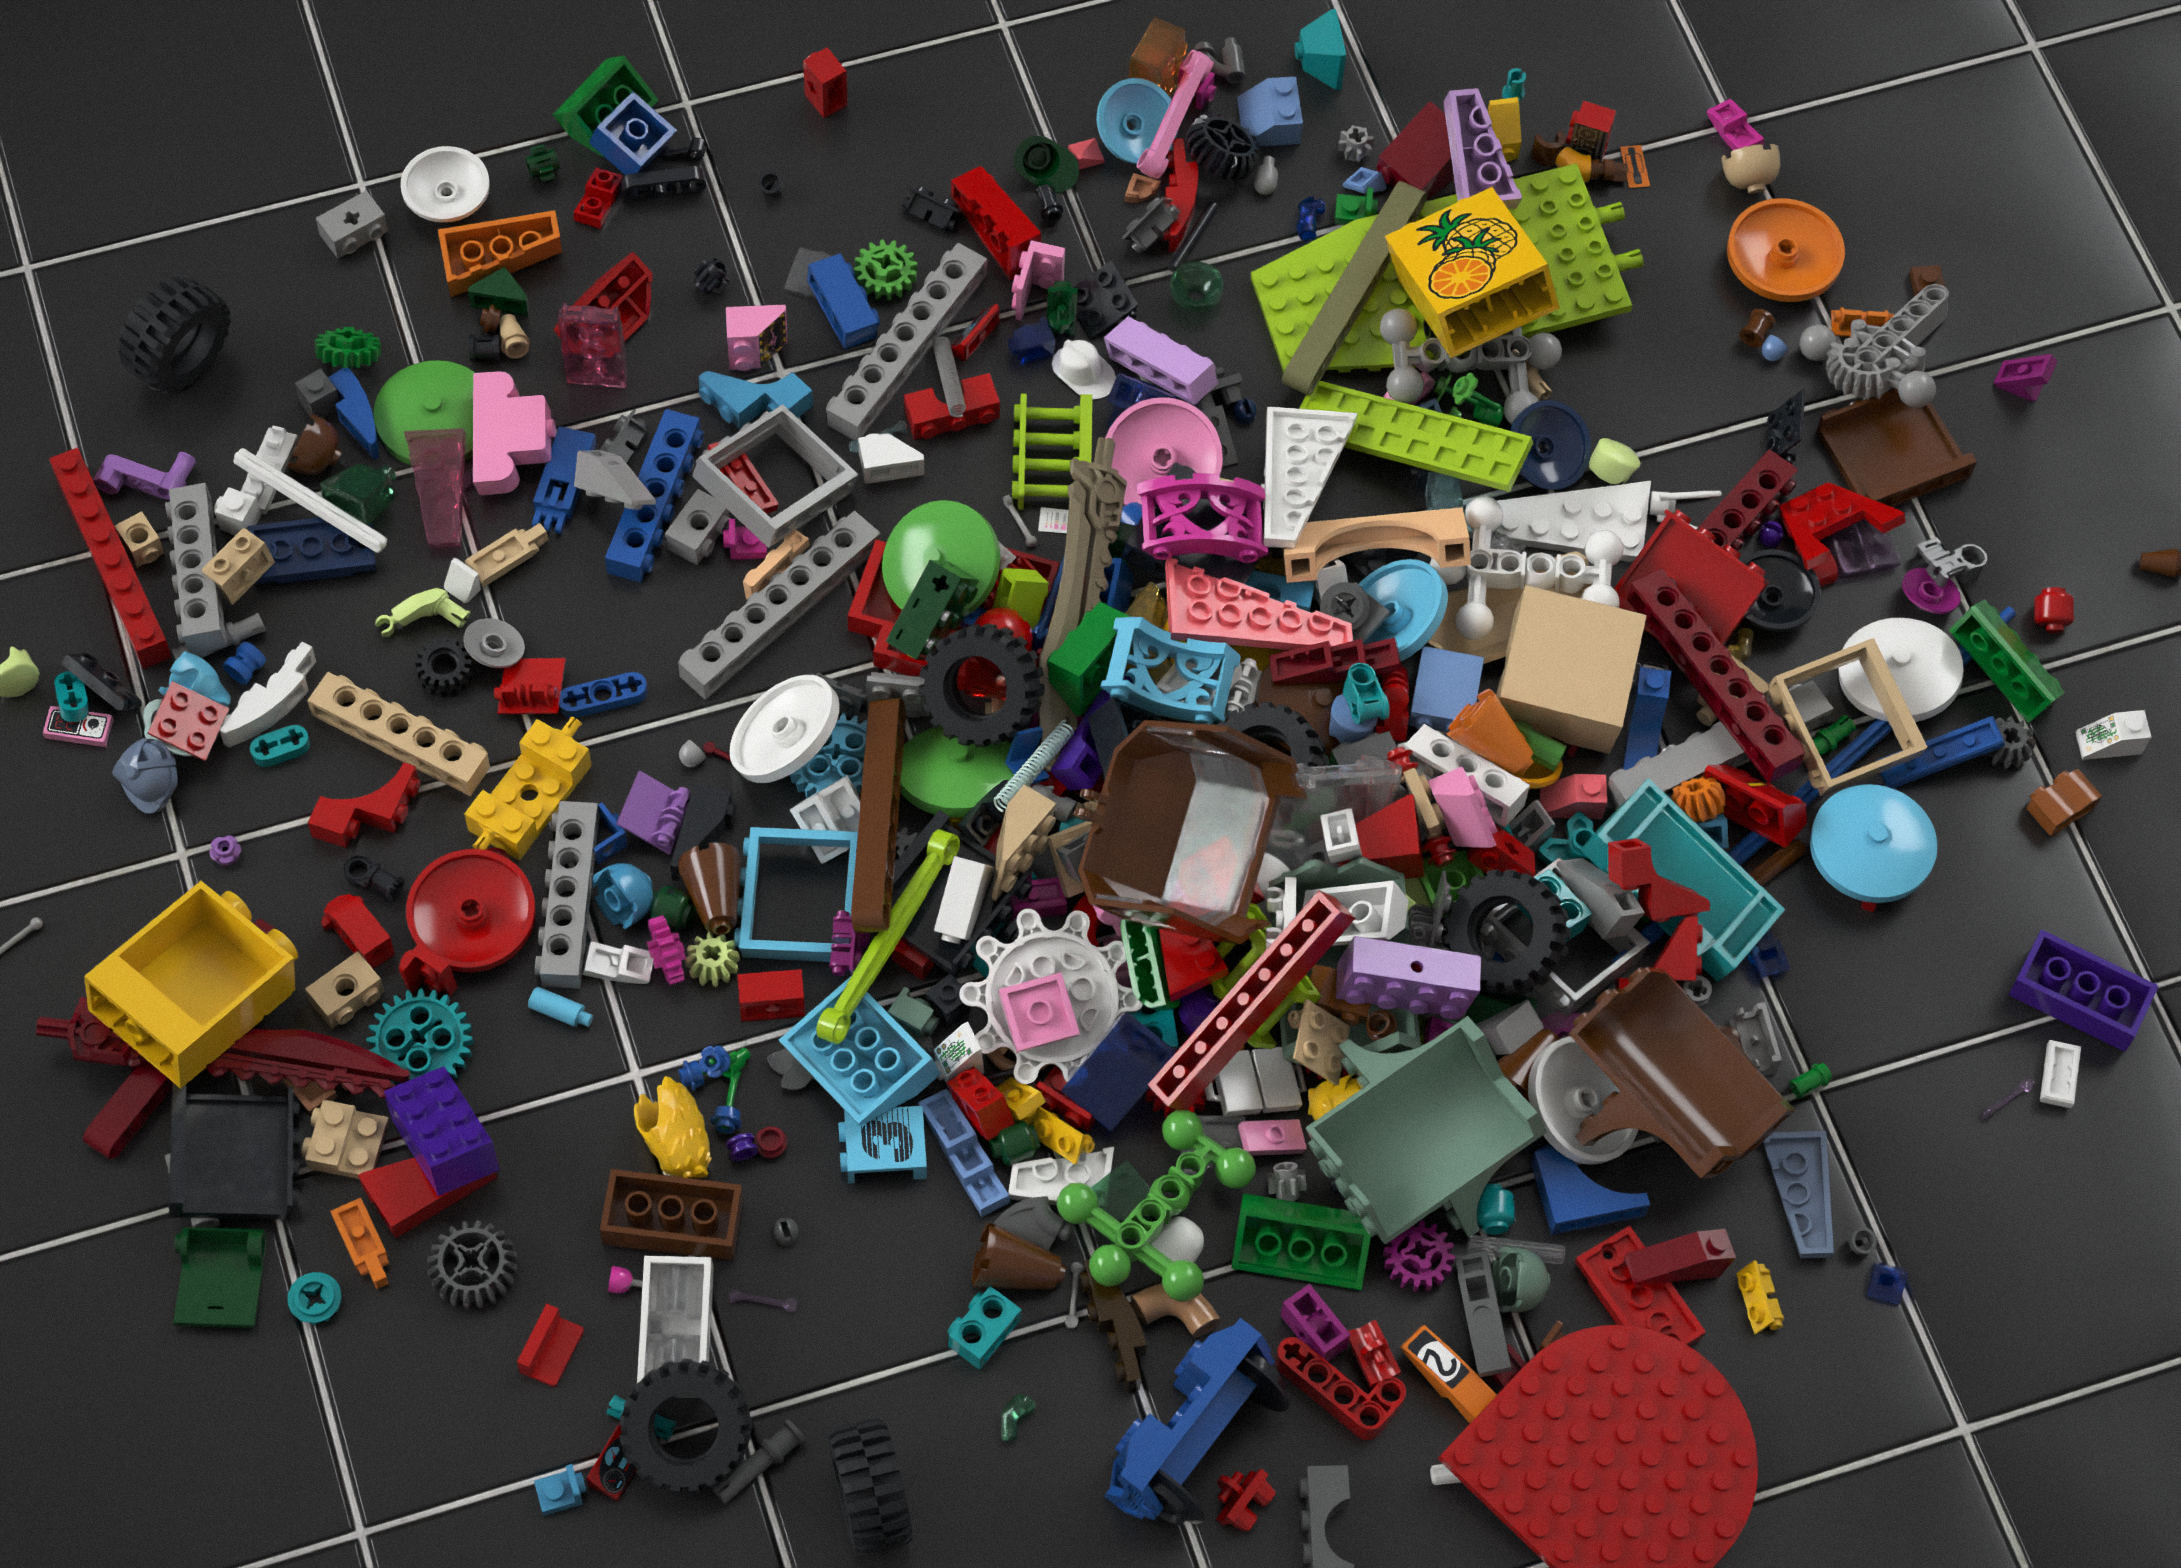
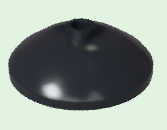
(1790, 586)

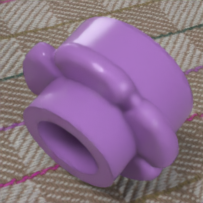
(228, 857)

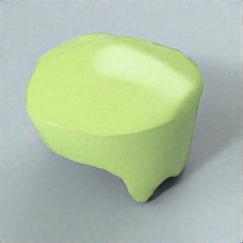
(1613, 461)
(17, 674)

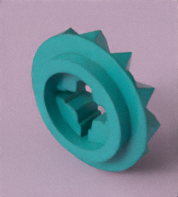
(310, 1285)

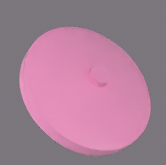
(1156, 436)

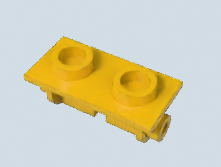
(1061, 1136)
(1755, 1285)

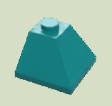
(1323, 50)

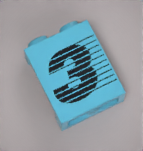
(885, 1143)

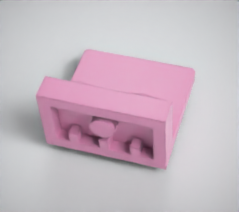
(1039, 266)

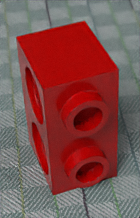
(980, 1102)

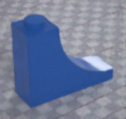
(1645, 715)
(1576, 1201)

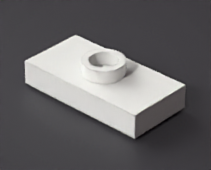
(2060, 1074)

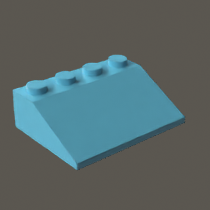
(871, 1067)

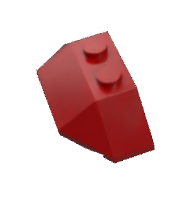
(624, 287)

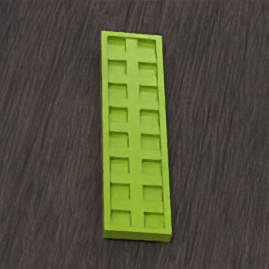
(1426, 437)

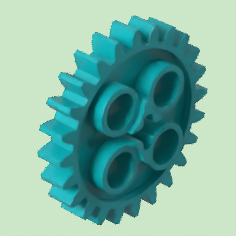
(399, 1022)

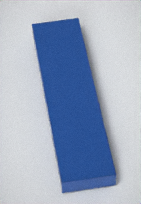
(1947, 751)

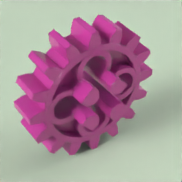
(666, 950)

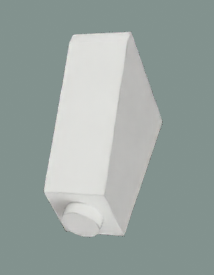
(962, 899)

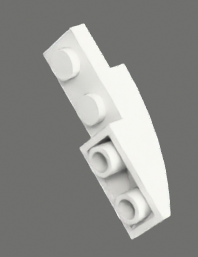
(266, 706)

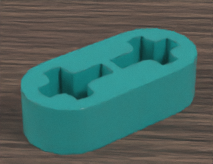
(66, 697)
(280, 745)

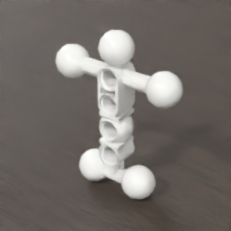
(1485, 516)

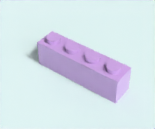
(1161, 360)

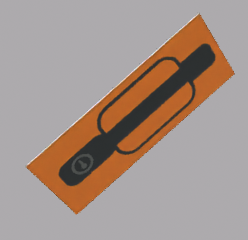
(1636, 167)

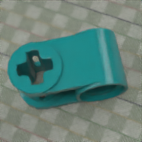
(1365, 694)

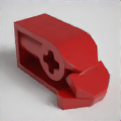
(358, 929)

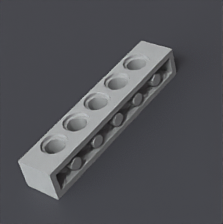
(194, 546)
(567, 969)

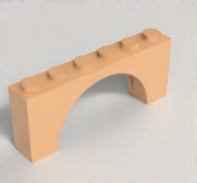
(1434, 532)

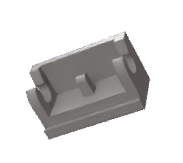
(1758, 1038)

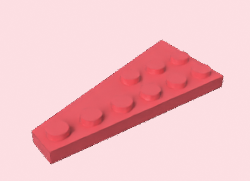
(1242, 615)

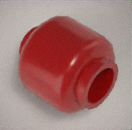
(2054, 609)

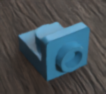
(560, 1491)

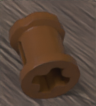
(1757, 327)

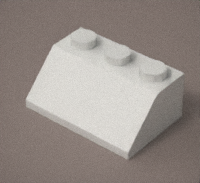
(1377, 906)

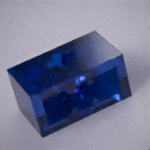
(1131, 390)

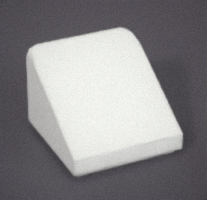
(462, 581)

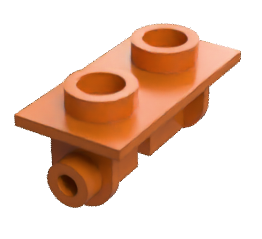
(1842, 319)

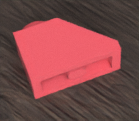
(1574, 794)

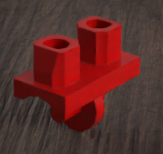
(1373, 1353)
(1252, 1487)

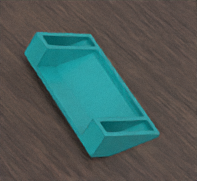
(1687, 855)

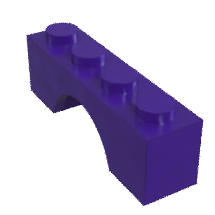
(1078, 762)

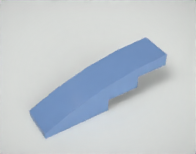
(964, 1152)

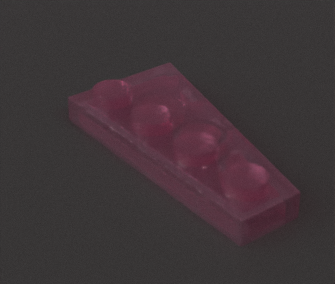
(439, 477)

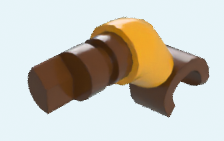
(1590, 168)

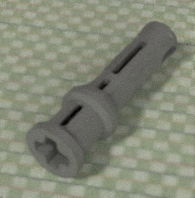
(771, 1452)

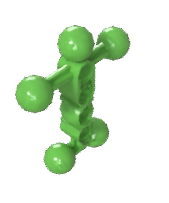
(1112, 1263)

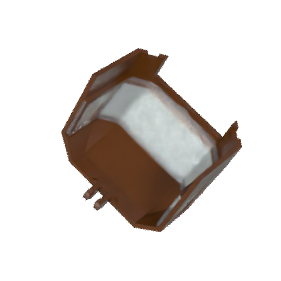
(1184, 828)

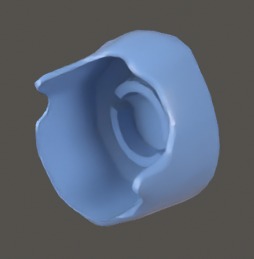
(1343, 726)

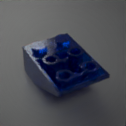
(1118, 1070)

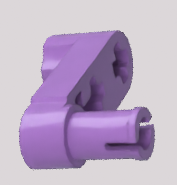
(120, 471)

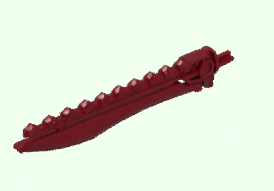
(272, 1054)

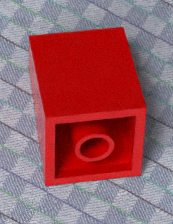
(1393, 838)

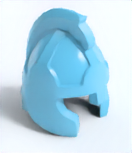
(199, 677)

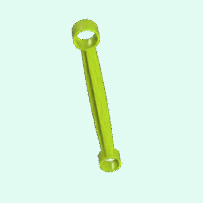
(836, 1021)

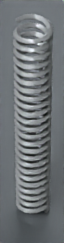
(948, 369)

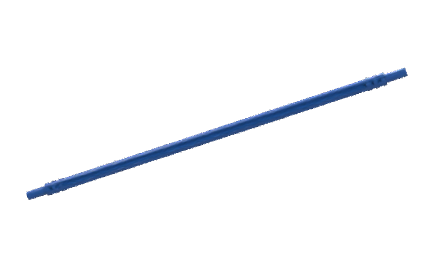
(1835, 768)

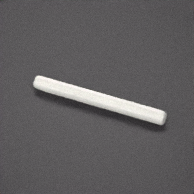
(310, 500)

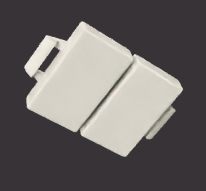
(1258, 1083)

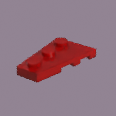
(1190, 963)

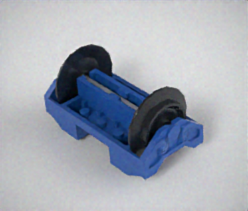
(1160, 1457)

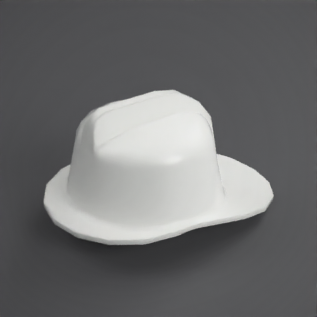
(1084, 369)

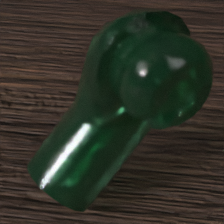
(1014, 1409)

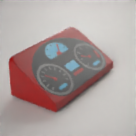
(976, 333)
(611, 1469)

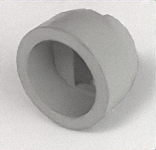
(691, 754)

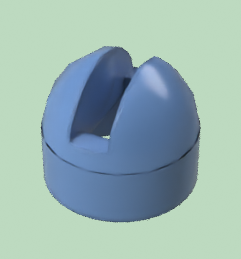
(1773, 348)

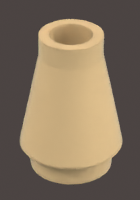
(512, 337)

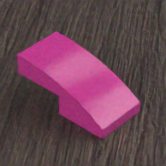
(1732, 125)

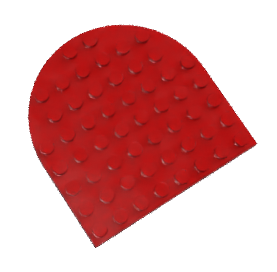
(1614, 1453)

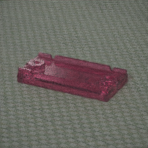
(592, 346)

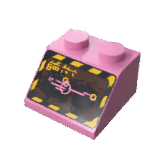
(755, 335)

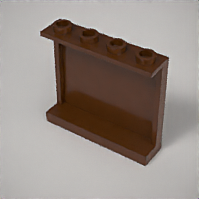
(1892, 449)

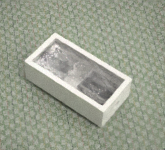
(675, 1311)

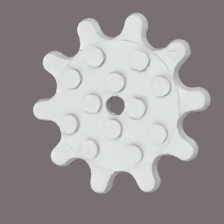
(1040, 953)

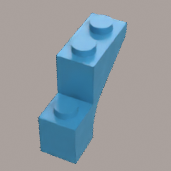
(743, 400)

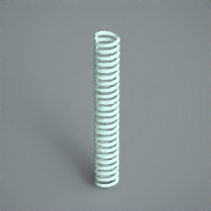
(1063, 736)

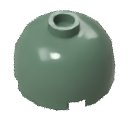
(1519, 1279)

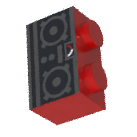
(1591, 130)

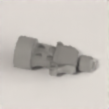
(1064, 806)

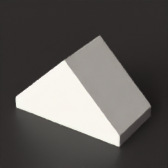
(1341, 836)

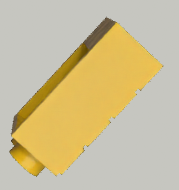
(192, 982)

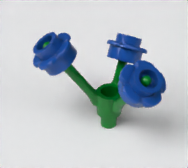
(718, 1062)

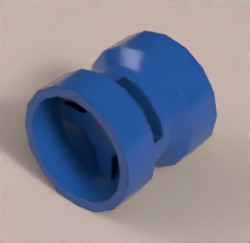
(244, 663)

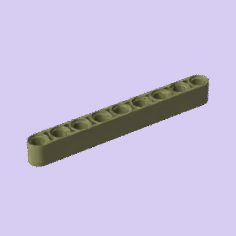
(1352, 291)

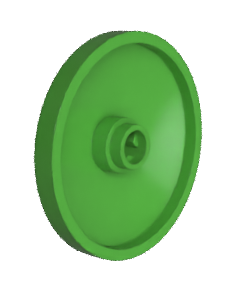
(424, 398)
(943, 533)
(950, 775)

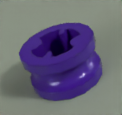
(741, 1147)

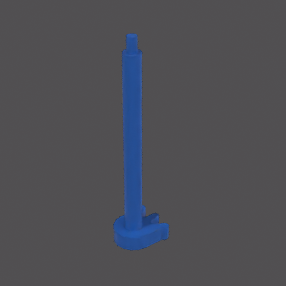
(1041, 630)

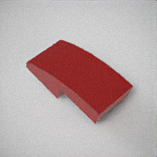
(598, 198)

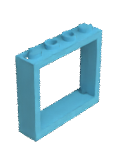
(748, 878)

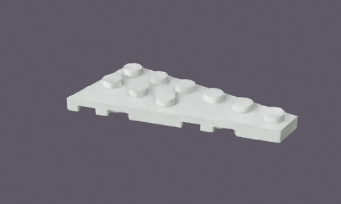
(1298, 462)
(1569, 518)

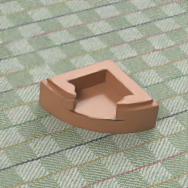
(1141, 188)

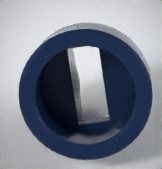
(1239, 411)

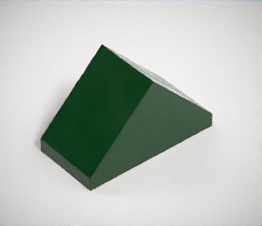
(499, 290)

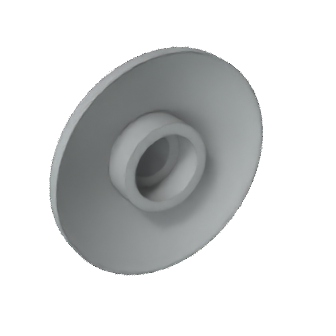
(494, 643)

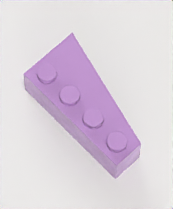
(1476, 150)

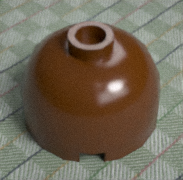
(316, 448)

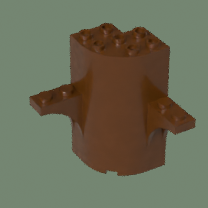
(1676, 1075)

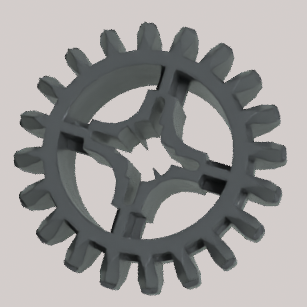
(455, 1245)

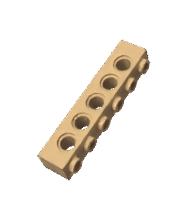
(380, 733)

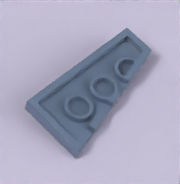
(1803, 1184)

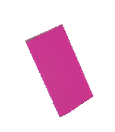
(1044, 898)

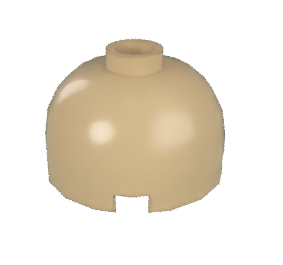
(1752, 167)

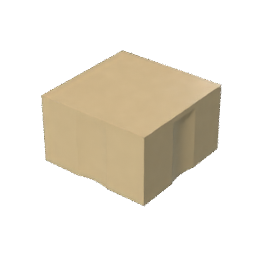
(1570, 667)

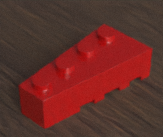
(994, 218)

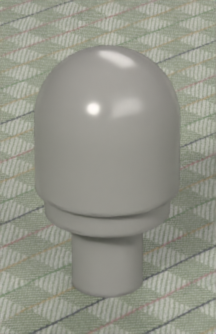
(1266, 177)

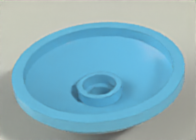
(1141, 105)

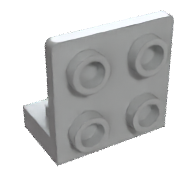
(889, 686)

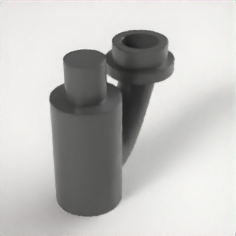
(1232, 56)

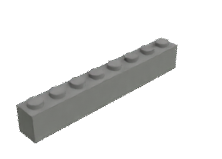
(1708, 748)

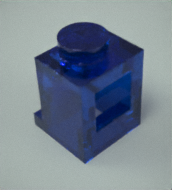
(1032, 342)

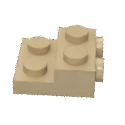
(344, 1140)

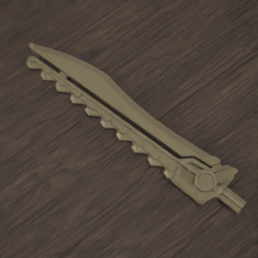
(1092, 524)

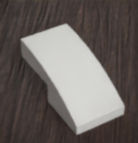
(617, 964)

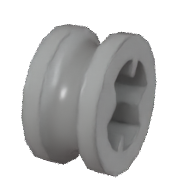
(1706, 989)

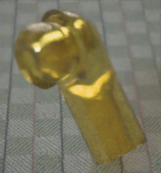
(1744, 645)

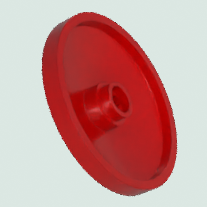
(471, 909)

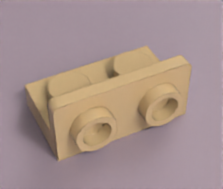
(239, 565)

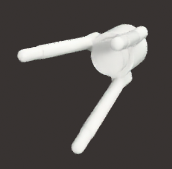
(1665, 500)

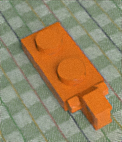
(362, 1240)

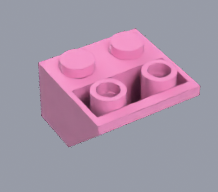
(1463, 809)

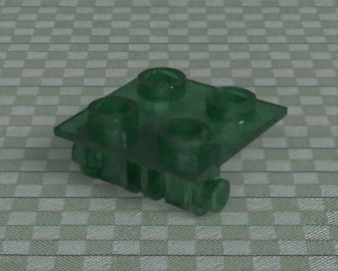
(1121, 1193)

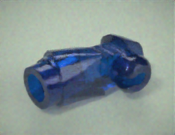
(1306, 223)

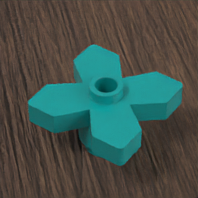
(1578, 832)

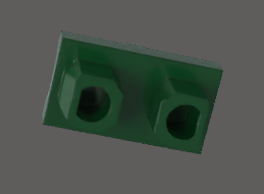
(1062, 307)

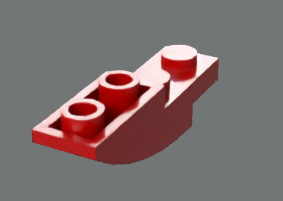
(1183, 192)

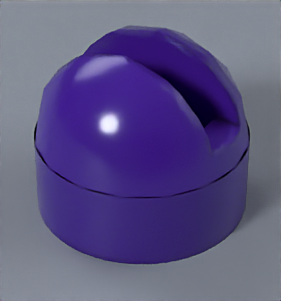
(1771, 534)

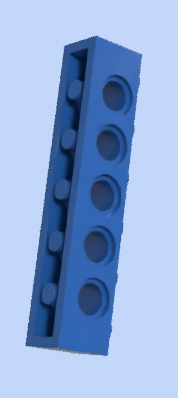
(673, 430)

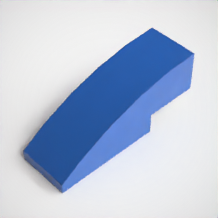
(355, 410)

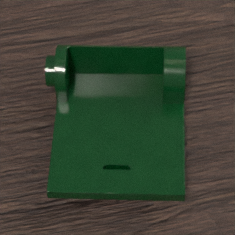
(219, 1276)

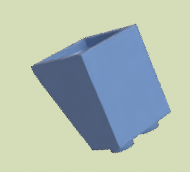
(1444, 687)

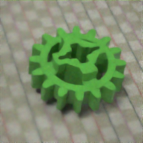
(885, 269)

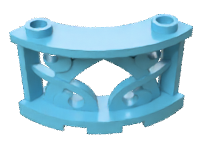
(1207, 656)

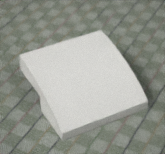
(832, 810)

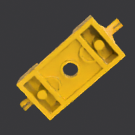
(549, 765)

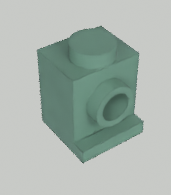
(913, 1015)

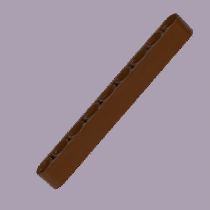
(878, 816)

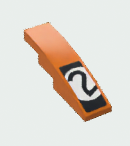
(1448, 1373)

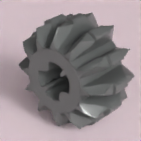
(2017, 743)

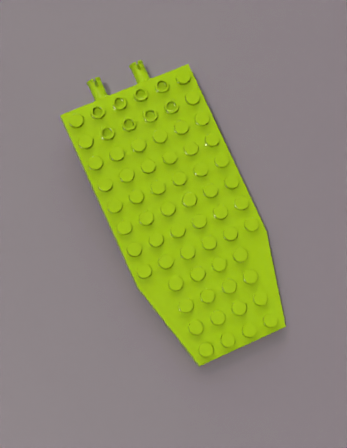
(1554, 216)

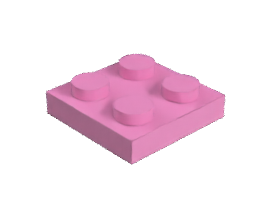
(1039, 1012)

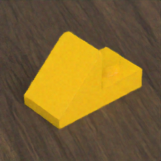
(1021, 1099)

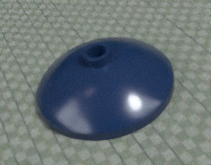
(1563, 440)

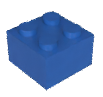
(632, 135)

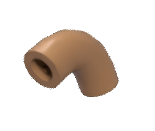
(1195, 1314)

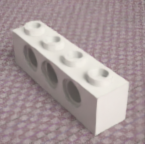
(1439, 755)

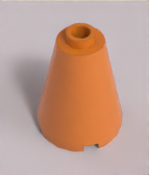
(1492, 734)

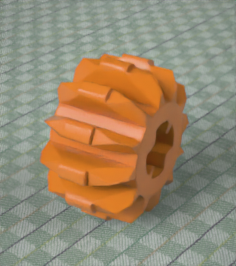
(1700, 798)

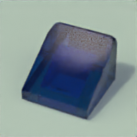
(1887, 1282)

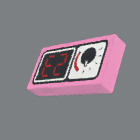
(91, 731)

